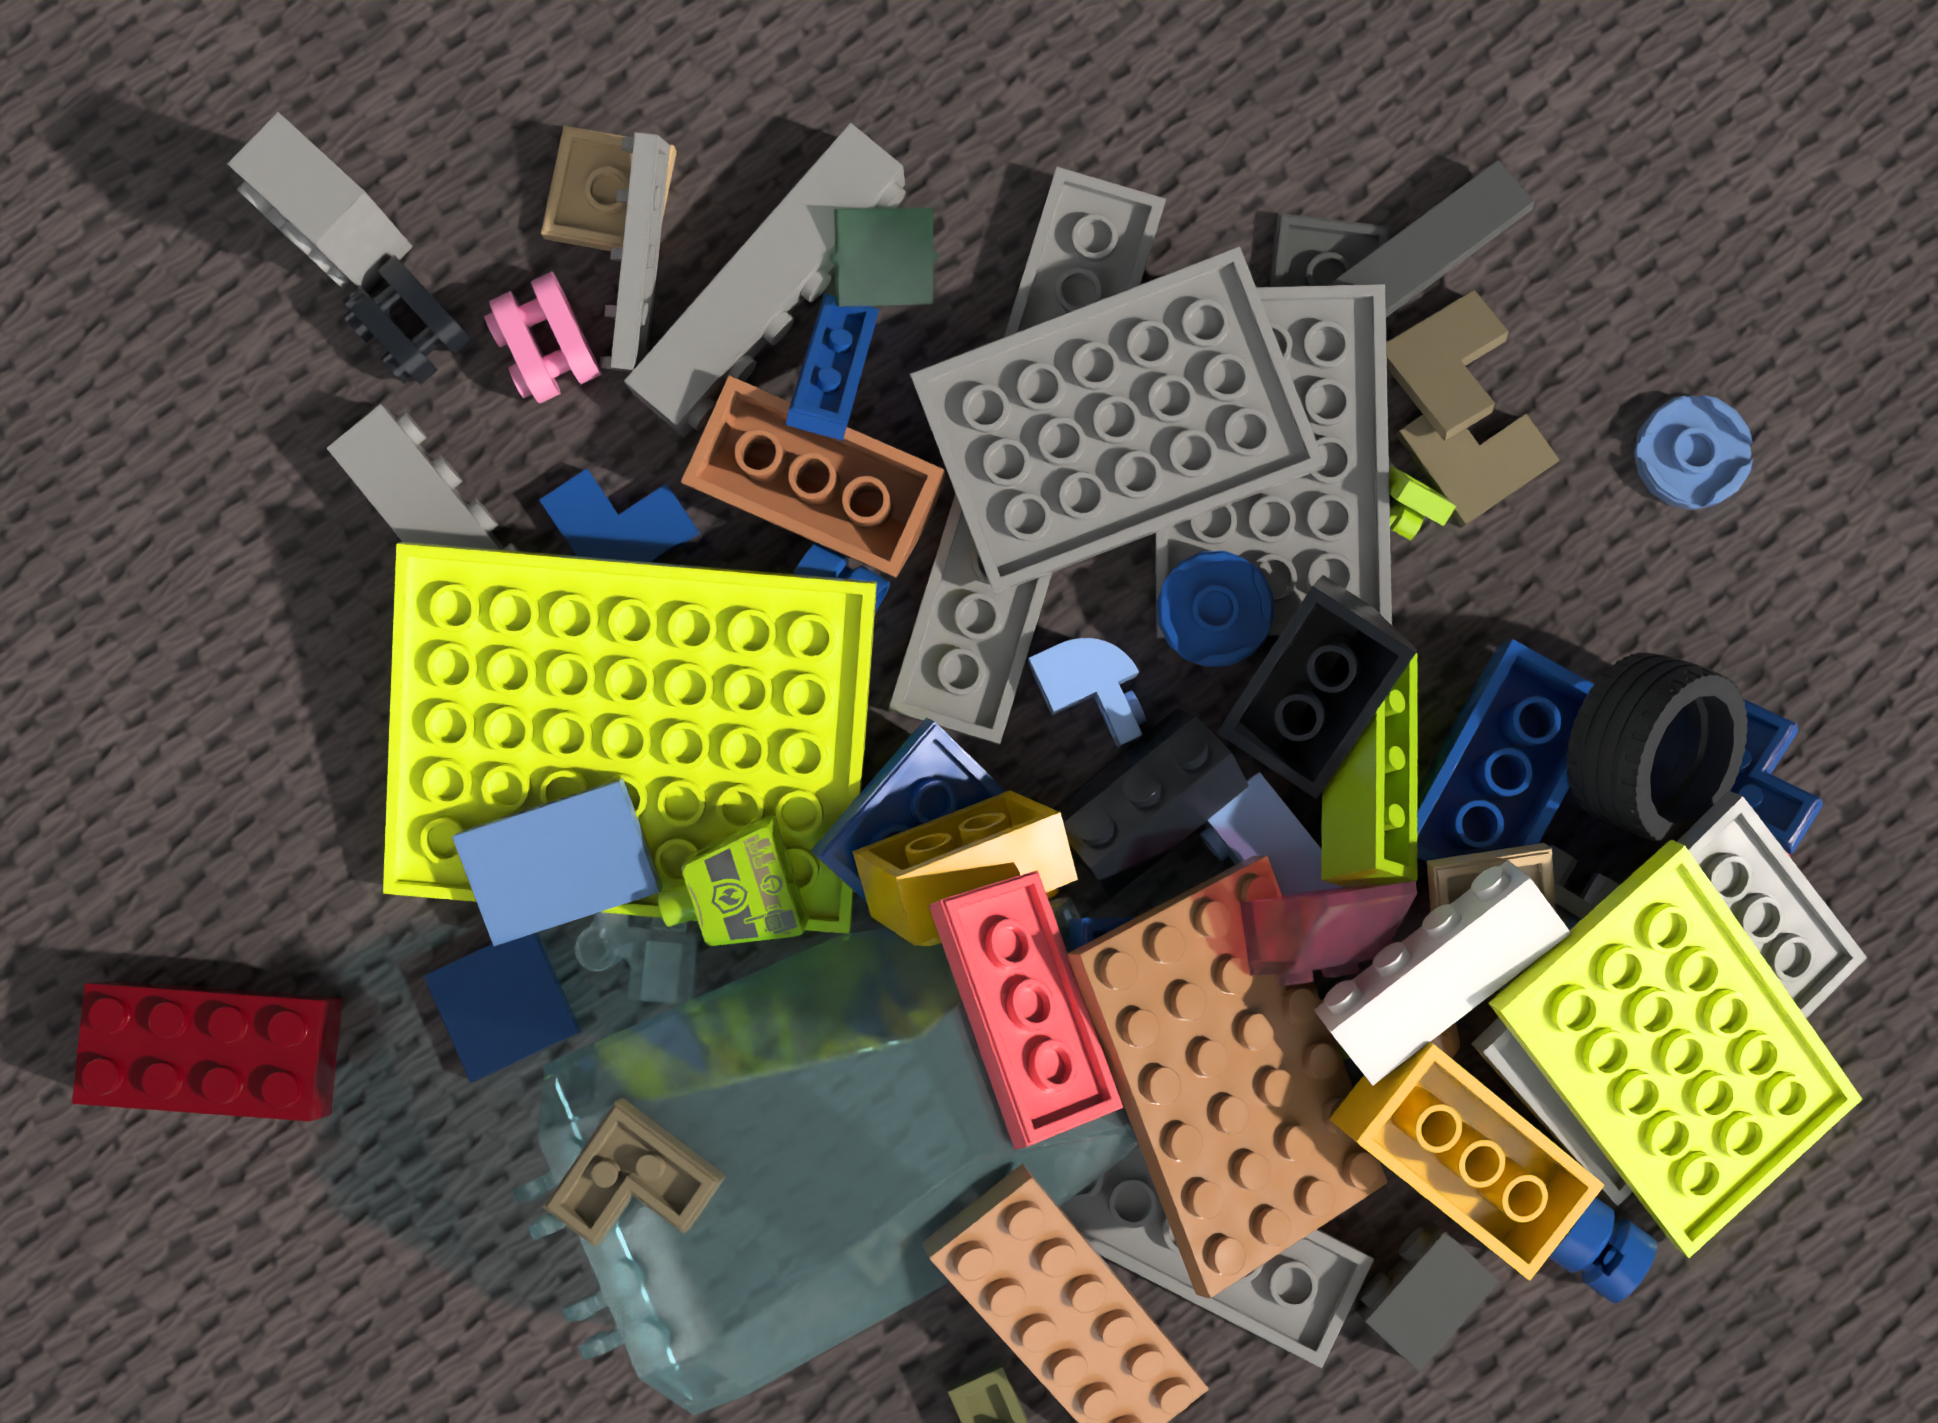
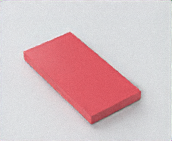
(1025, 1008)

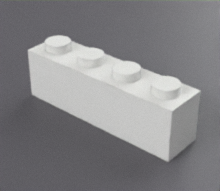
(1441, 970)

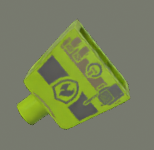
(739, 889)

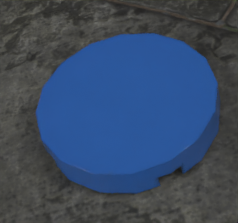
(1223, 623)

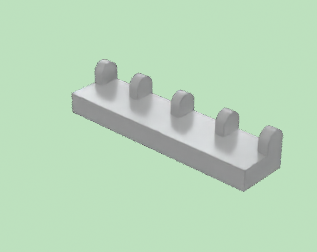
(639, 251)

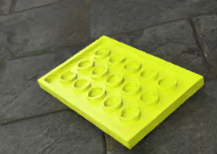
(1677, 1048)

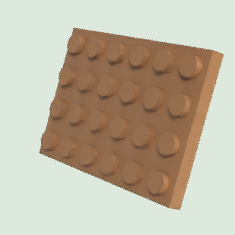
(1223, 1079)

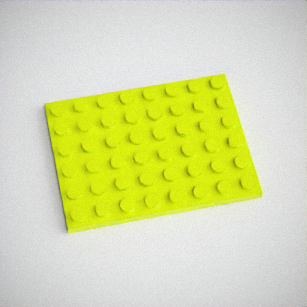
(577, 671)

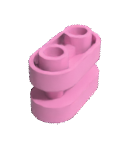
(512, 325)

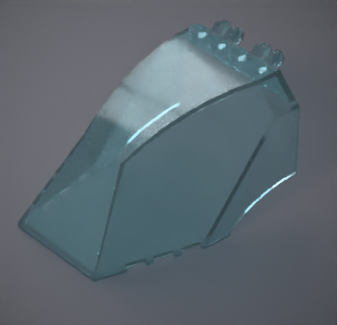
(846, 1137)

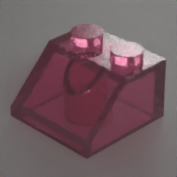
(1322, 929)

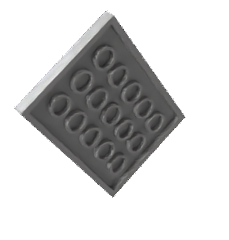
(1117, 420)
(1333, 517)
(1778, 913)

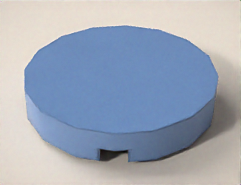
(1677, 465)

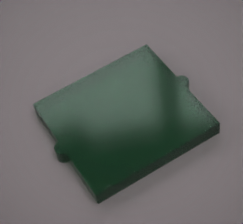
(883, 256)

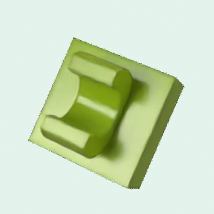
(1413, 502)

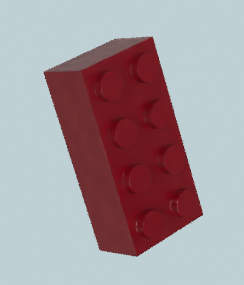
(207, 1050)

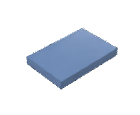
(558, 862)

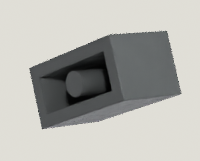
(1425, 1294)

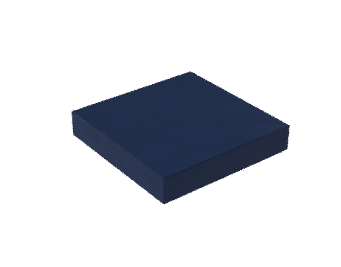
(502, 1005)

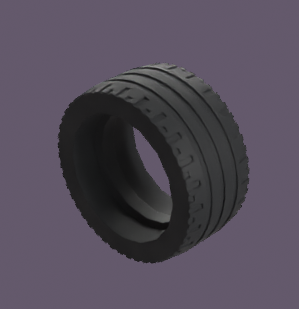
(1656, 745)

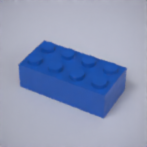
(1502, 759)

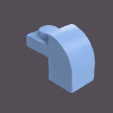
(1088, 670)

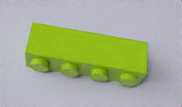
(1373, 797)

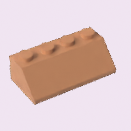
(831, 491)

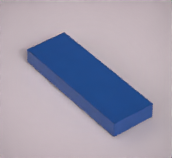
(832, 368)

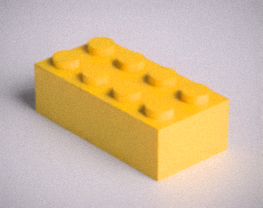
(1470, 1156)

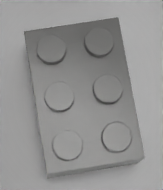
(316, 205)

